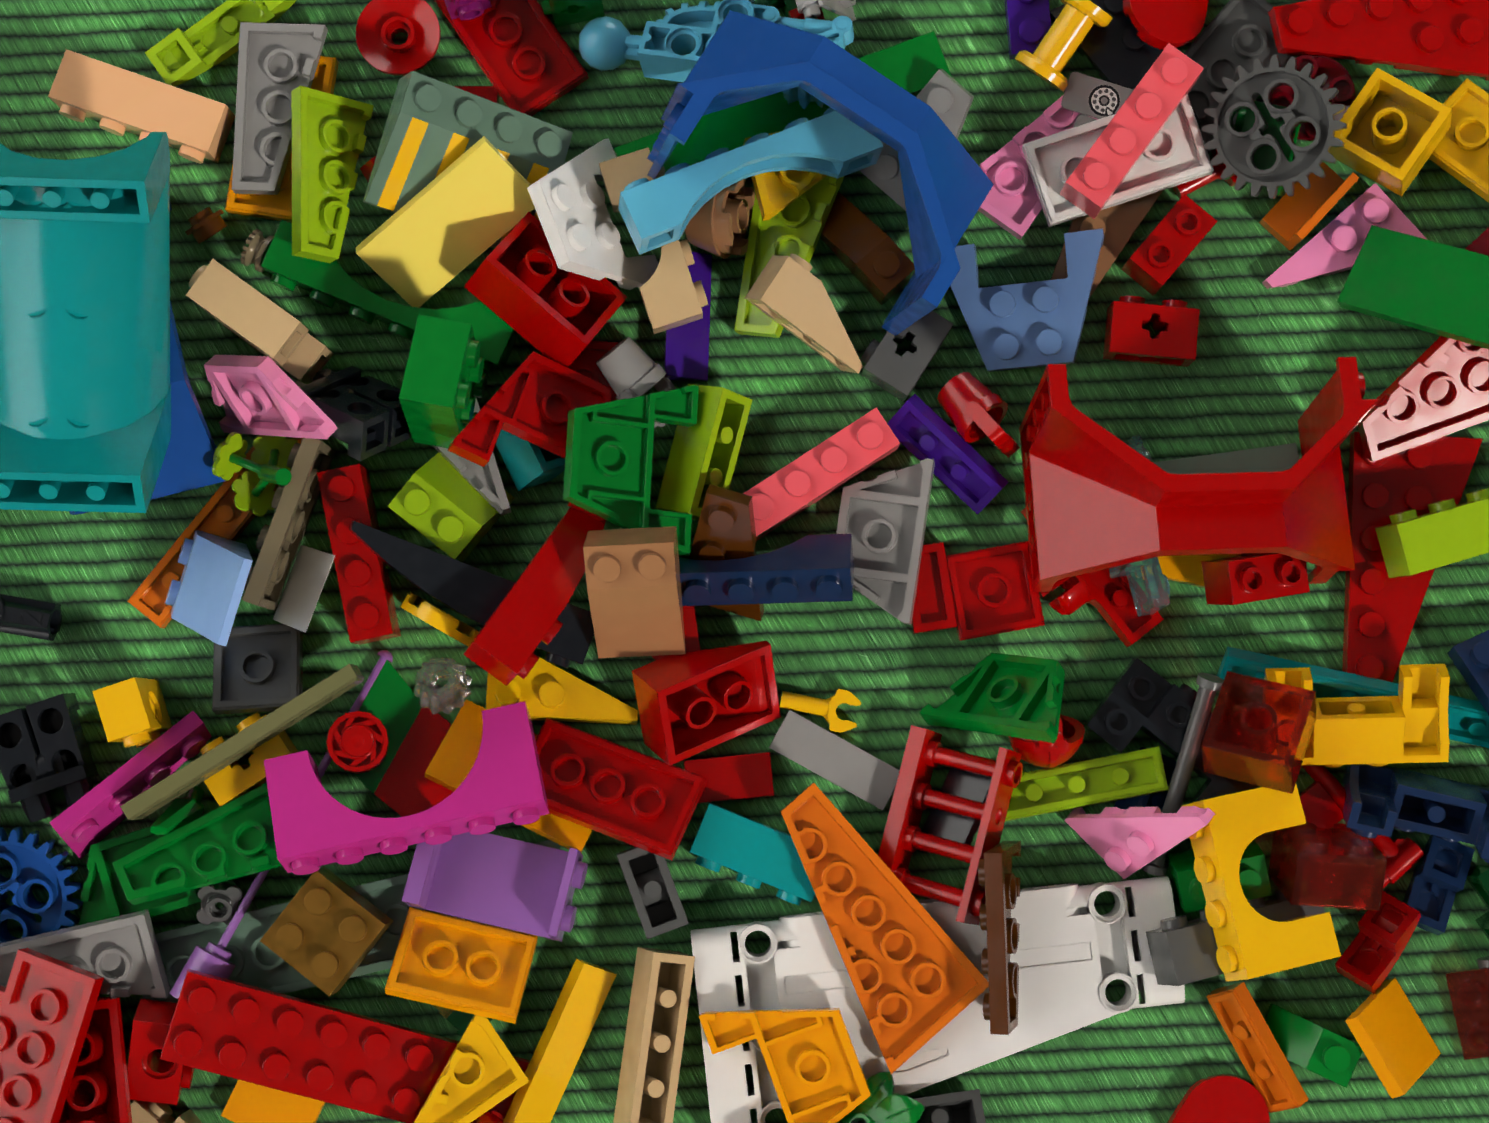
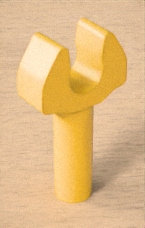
(822, 707)

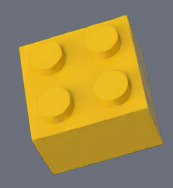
(1391, 131)

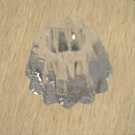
(448, 696)

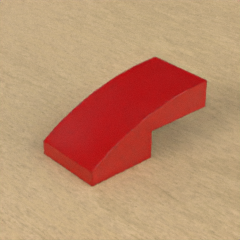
(1378, 943)

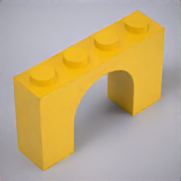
(1244, 938)

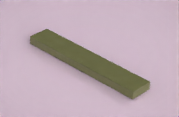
(243, 743)

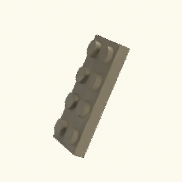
(283, 537)

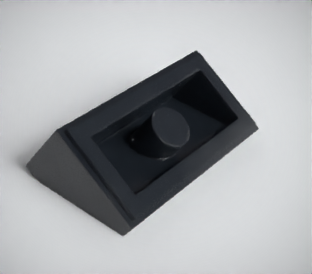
(952, 825)

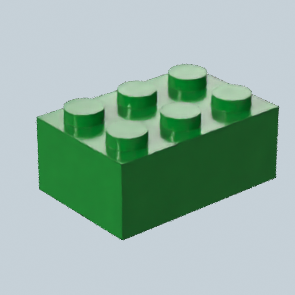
(441, 380)

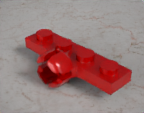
(1111, 599)

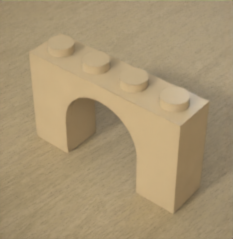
(258, 321)

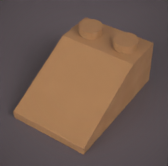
(635, 591)

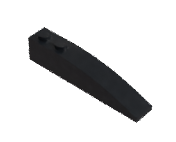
(472, 590)

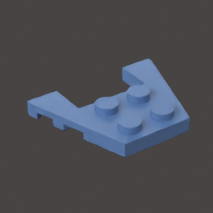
(1031, 320)

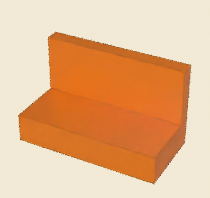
(1297, 215)

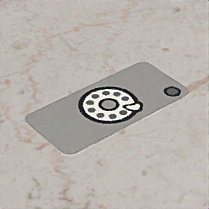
(1093, 96)

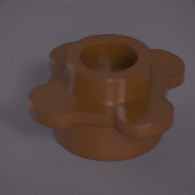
(206, 224)

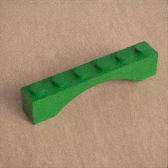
(332, 284)

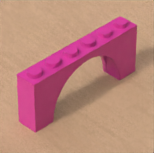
(498, 790)

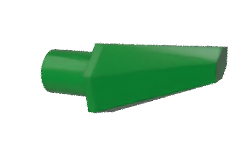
(180, 812)

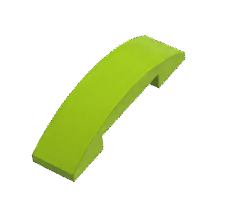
(211, 39)

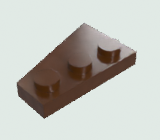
(727, 533)

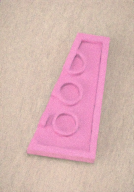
(1013, 197)

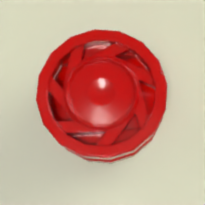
(357, 742)

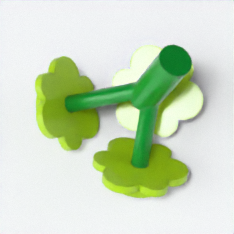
(264, 470)

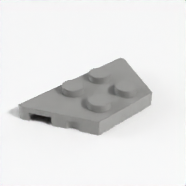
(888, 535)

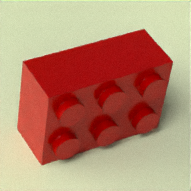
(537, 299)

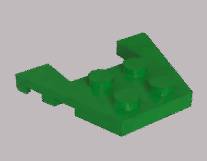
(613, 456)

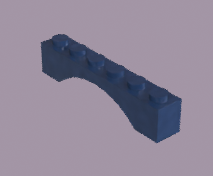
(805, 571)

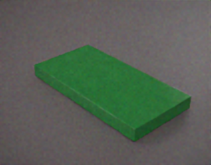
(1421, 286)

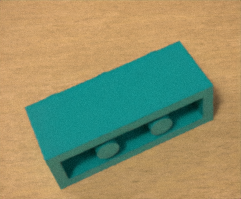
(752, 851)

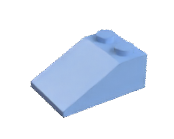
(209, 585)

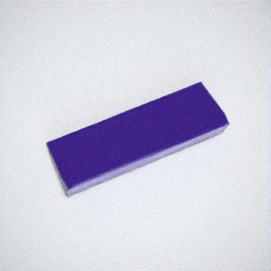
(689, 344)

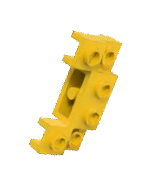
(1379, 727)

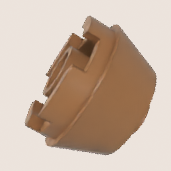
(723, 222)

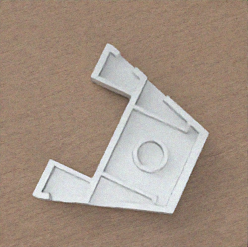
(579, 224)

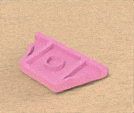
(263, 399)

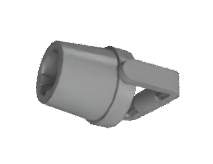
(632, 372)

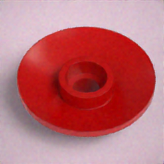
(384, 20)

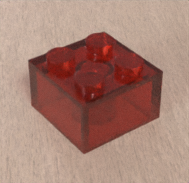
(1259, 732)
(1327, 867)

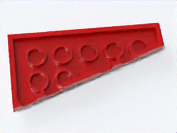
(1408, 34)
(1381, 608)

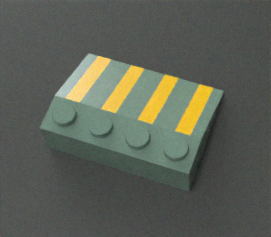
(438, 123)

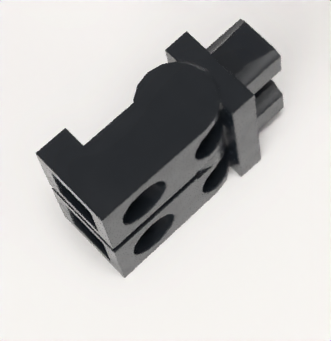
(361, 408)
(43, 753)

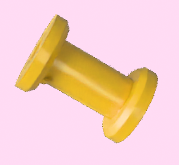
(1063, 40)

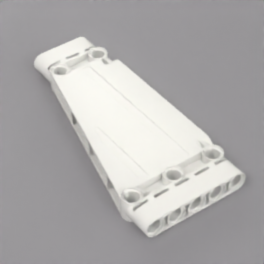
(1062, 957)

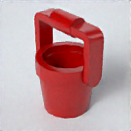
(976, 411)

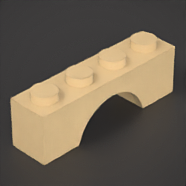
(670, 293)

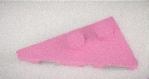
(1341, 240)
(1136, 835)

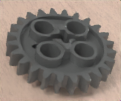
(1309, 105)

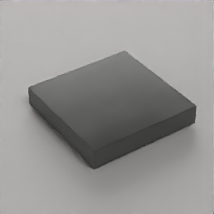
(257, 669)

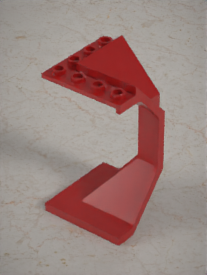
(1109, 506)

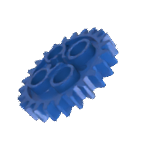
(32, 865)

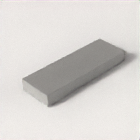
(835, 759)

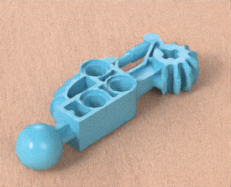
(688, 30)

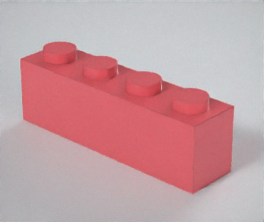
(1131, 131)
(821, 471)

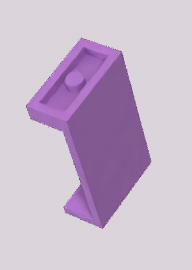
(498, 883)

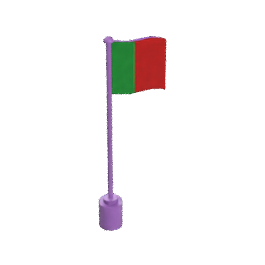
(397, 781)

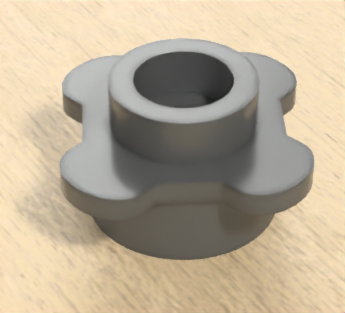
(219, 892)

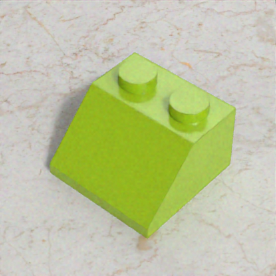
(445, 508)

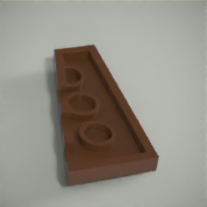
(1001, 894)

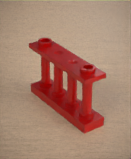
(915, 794)

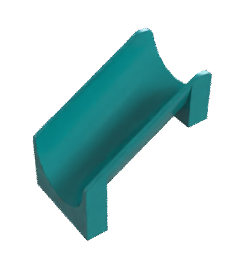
(84, 328)

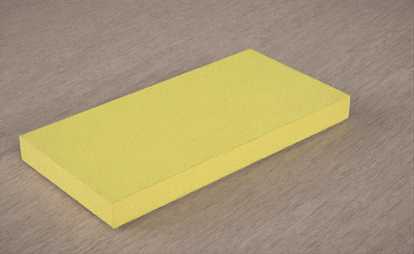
(448, 223)

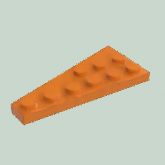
(893, 949)

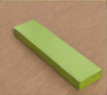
(1088, 783)

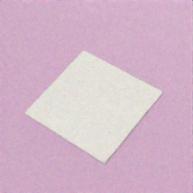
(303, 588)

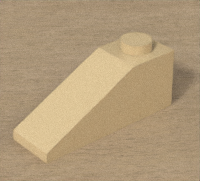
(803, 307)

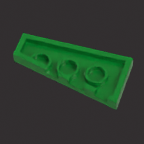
(207, 851)

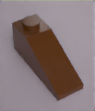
(866, 250)

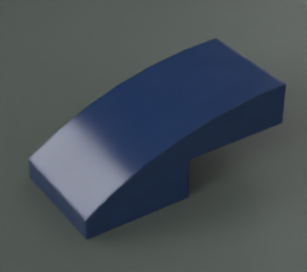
(1436, 881)

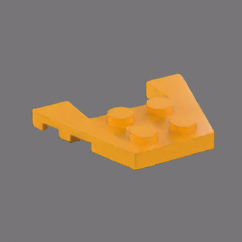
(805, 1055)

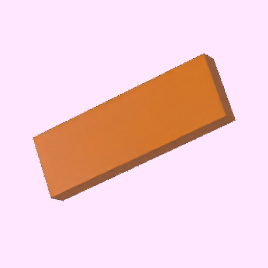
(1257, 1047)

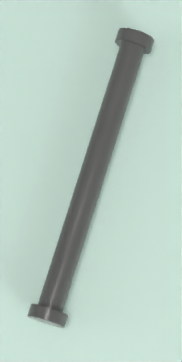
(1208, 686)

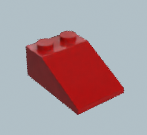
(705, 698)

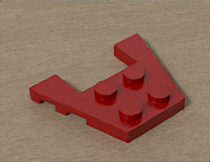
(532, 407)

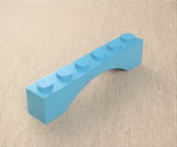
(662, 208)

